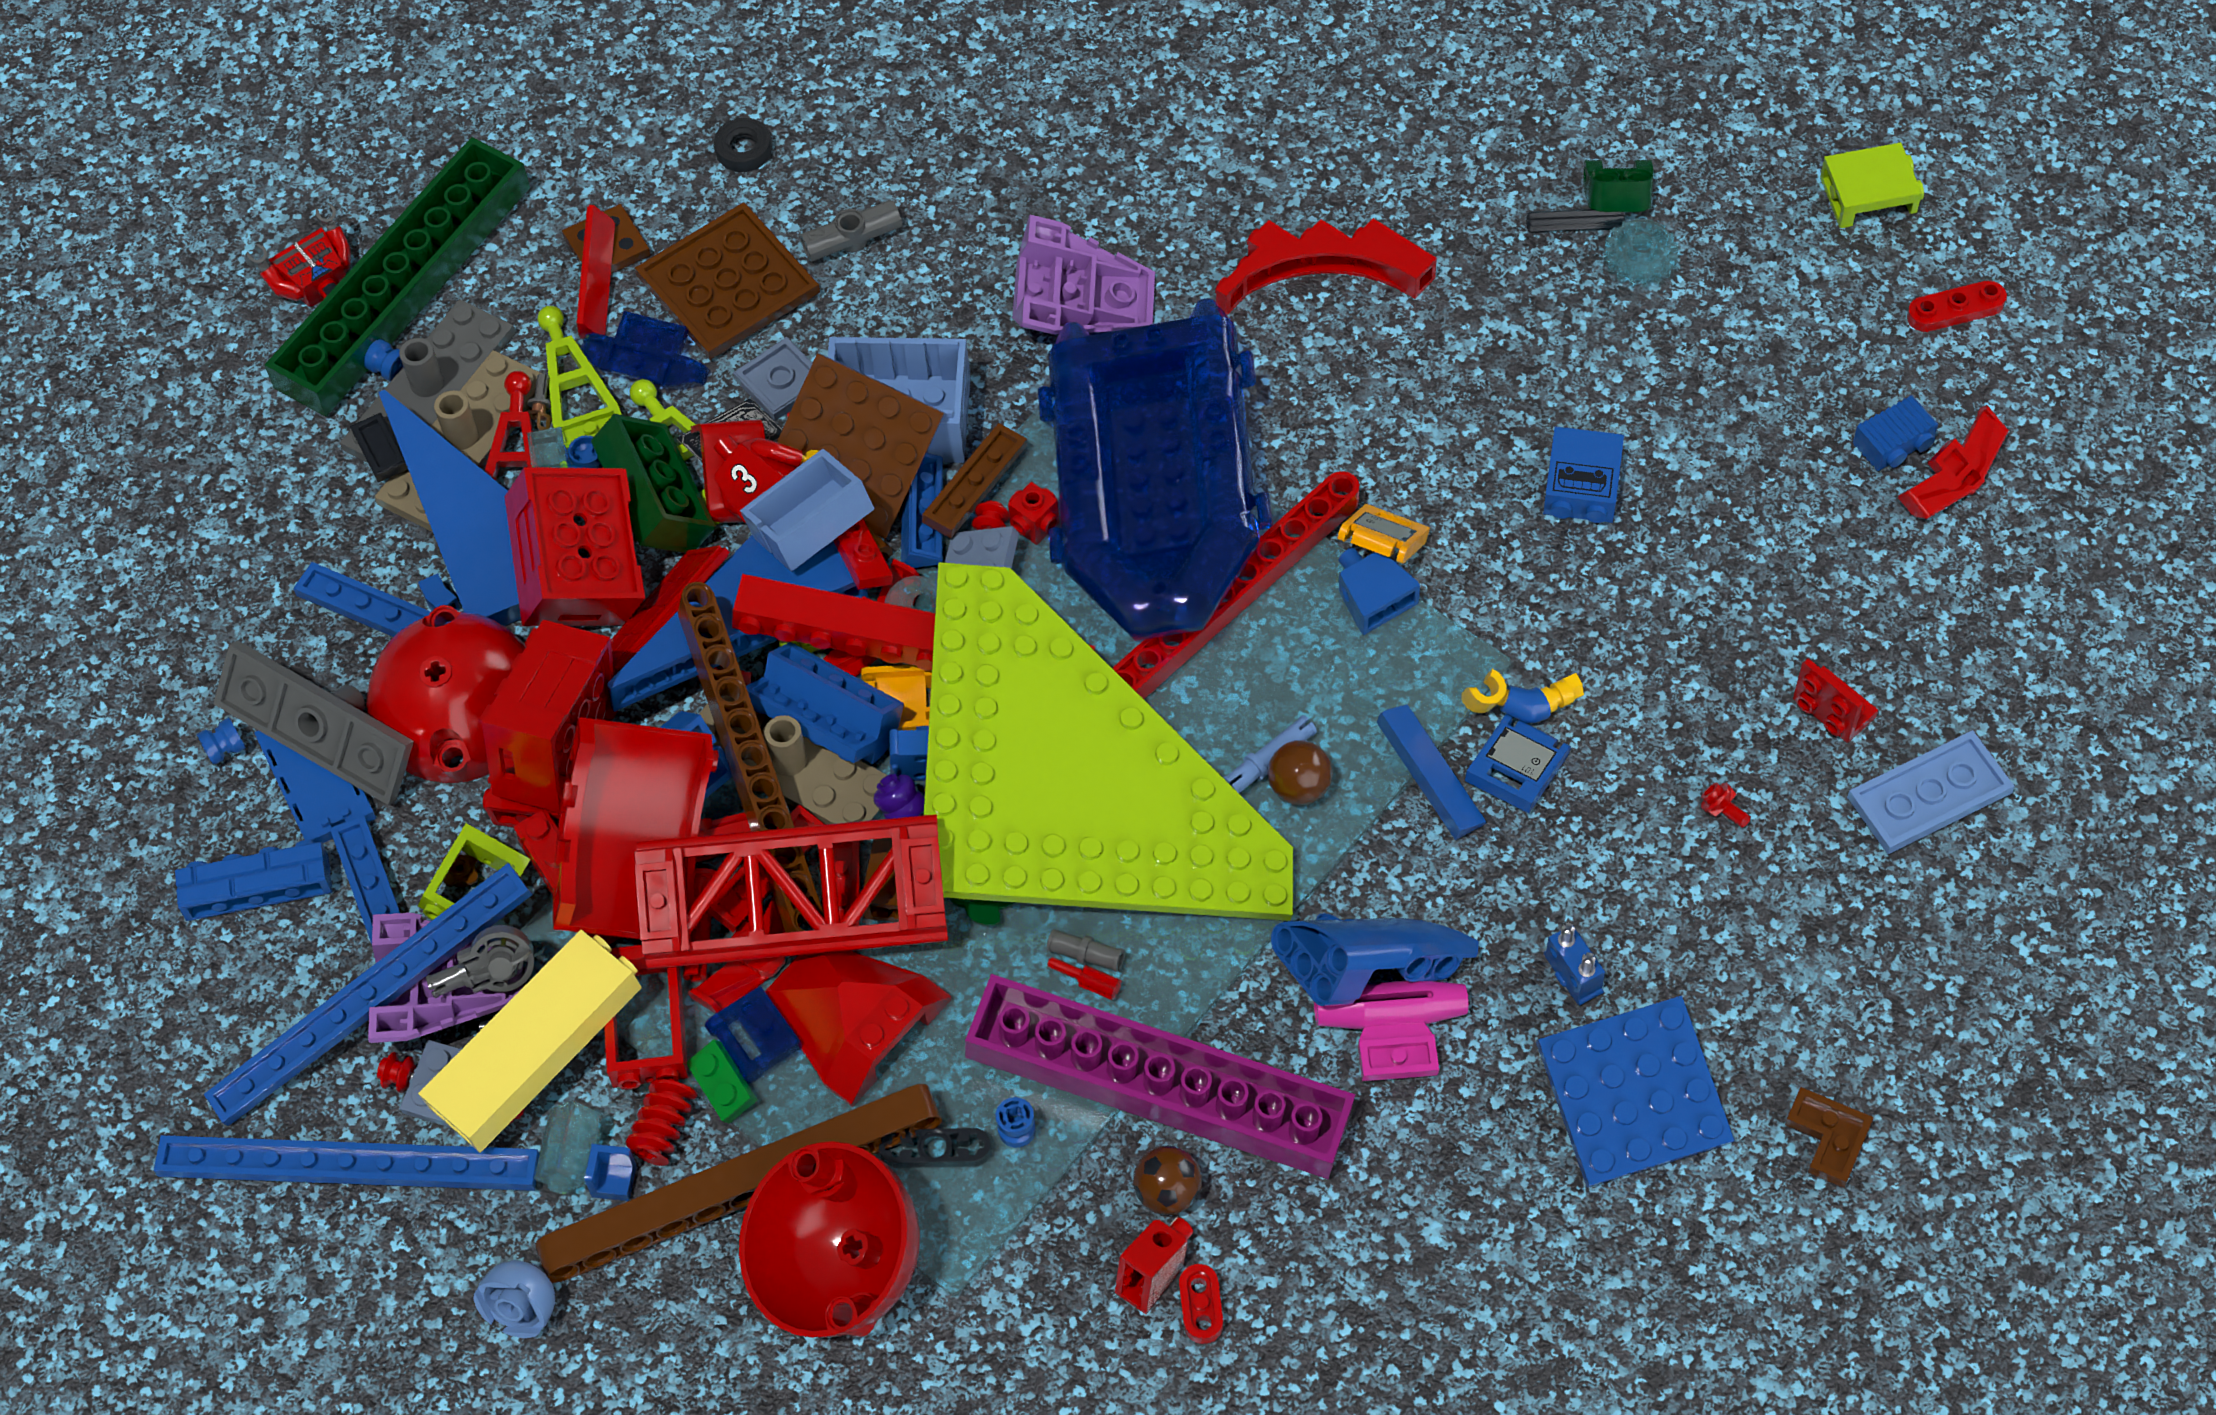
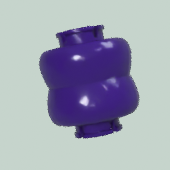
(898, 797)

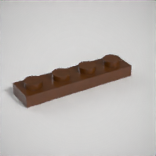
(974, 480)

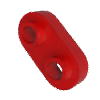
(1201, 1305)

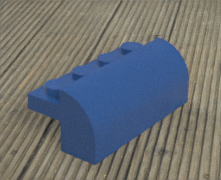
(827, 703)

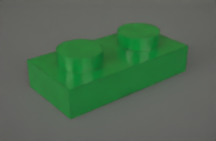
(721, 1081)

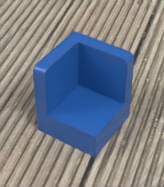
(610, 1172)

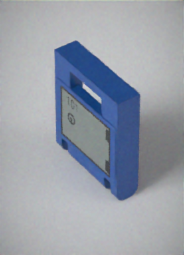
(1522, 755)

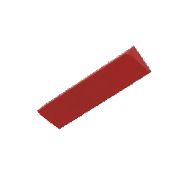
(595, 272)

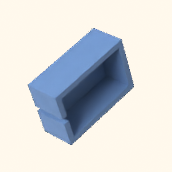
(807, 509)

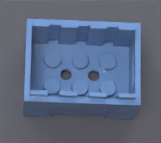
(924, 369)

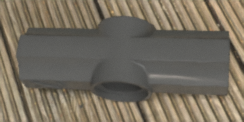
(851, 230)

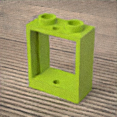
(478, 846)

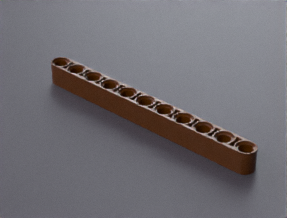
(742, 746)
(722, 1187)

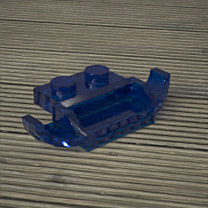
(645, 350)

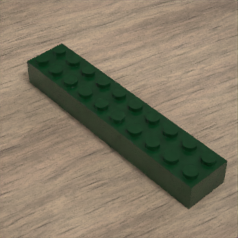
(398, 275)

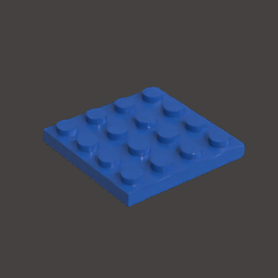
(1634, 1091)

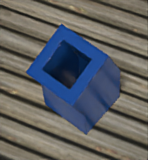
(437, 594)

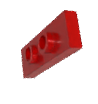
(863, 557)

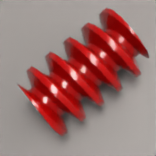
(657, 1120)

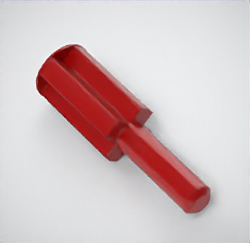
(1089, 978)

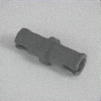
(1085, 950)

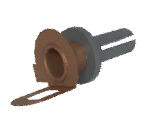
(539, 403)

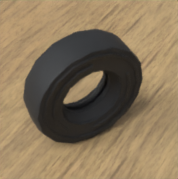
(746, 160)

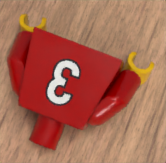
(753, 469)

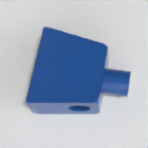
(1375, 589)

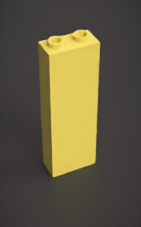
(531, 1039)

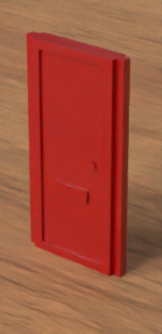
(663, 602)

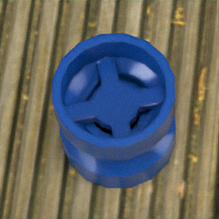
(383, 359)
(583, 453)
(224, 739)
(1018, 1130)

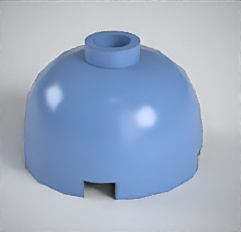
(517, 1297)

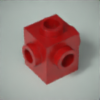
(1033, 512)

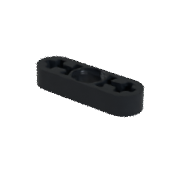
(963, 1137)

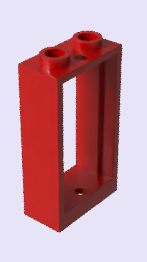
(633, 1073)

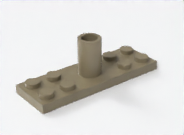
(467, 422)
(811, 773)

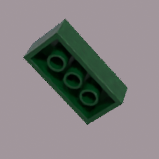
(664, 499)

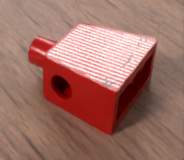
(1152, 1262)

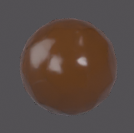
(1300, 772)

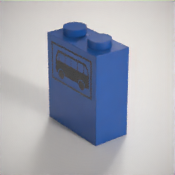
(1583, 474)

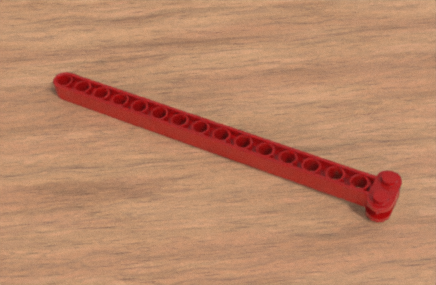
(1242, 593)

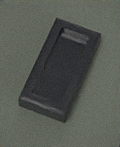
(379, 447)

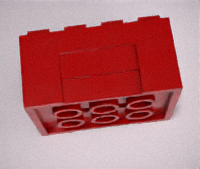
(545, 543)
(538, 709)

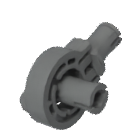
(485, 968)

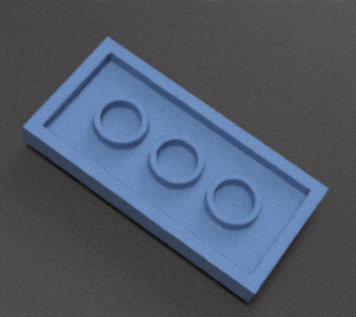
(1930, 792)

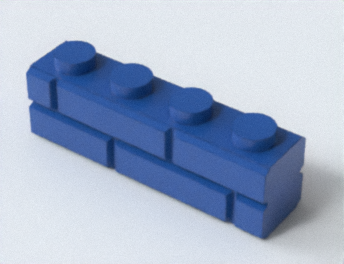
(253, 880)

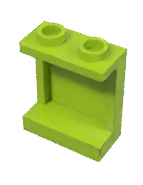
(1870, 181)

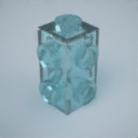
(567, 1146)

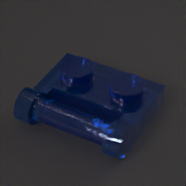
(764, 1028)

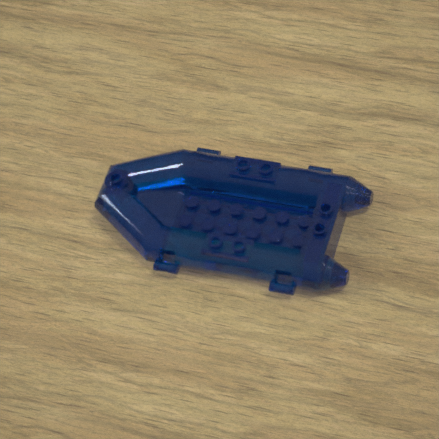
(1154, 468)

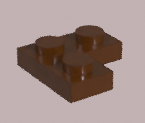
(1838, 1128)

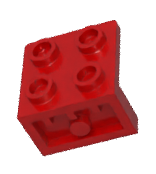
(1832, 701)

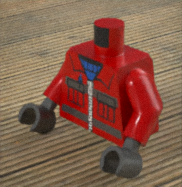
(309, 266)

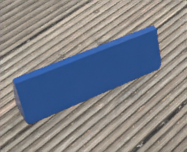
(919, 542)
(1430, 771)

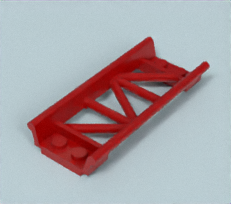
(668, 923)

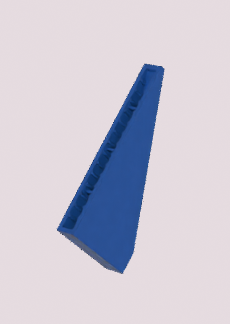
(464, 514)
(667, 657)

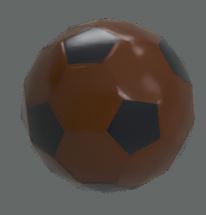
(1167, 1180)

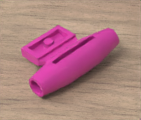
(1394, 1025)

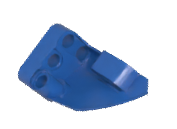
(1338, 956)

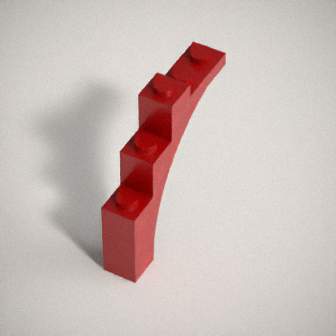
(1370, 253)

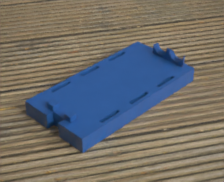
(314, 791)

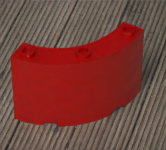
(624, 790)

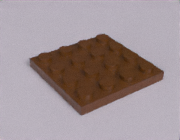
(727, 280)
(867, 429)

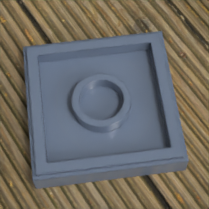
(775, 377)

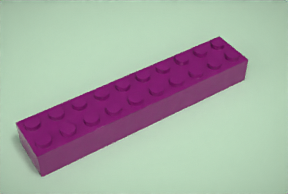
(1159, 1076)

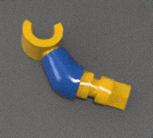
(1521, 703)

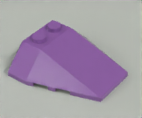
(1076, 281)
(417, 1010)

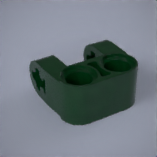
(1618, 187)

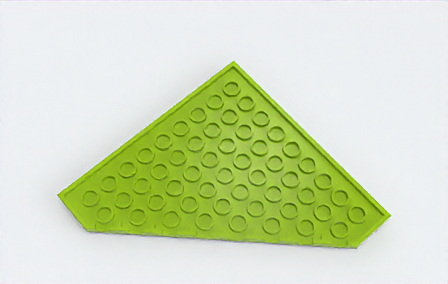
(1068, 780)

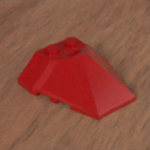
(852, 1013)

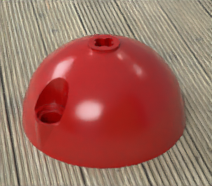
(405, 697)
(831, 1256)

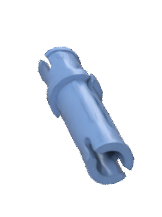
(1256, 765)

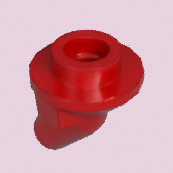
(1718, 799)

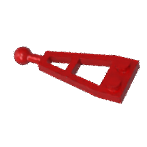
(517, 386)

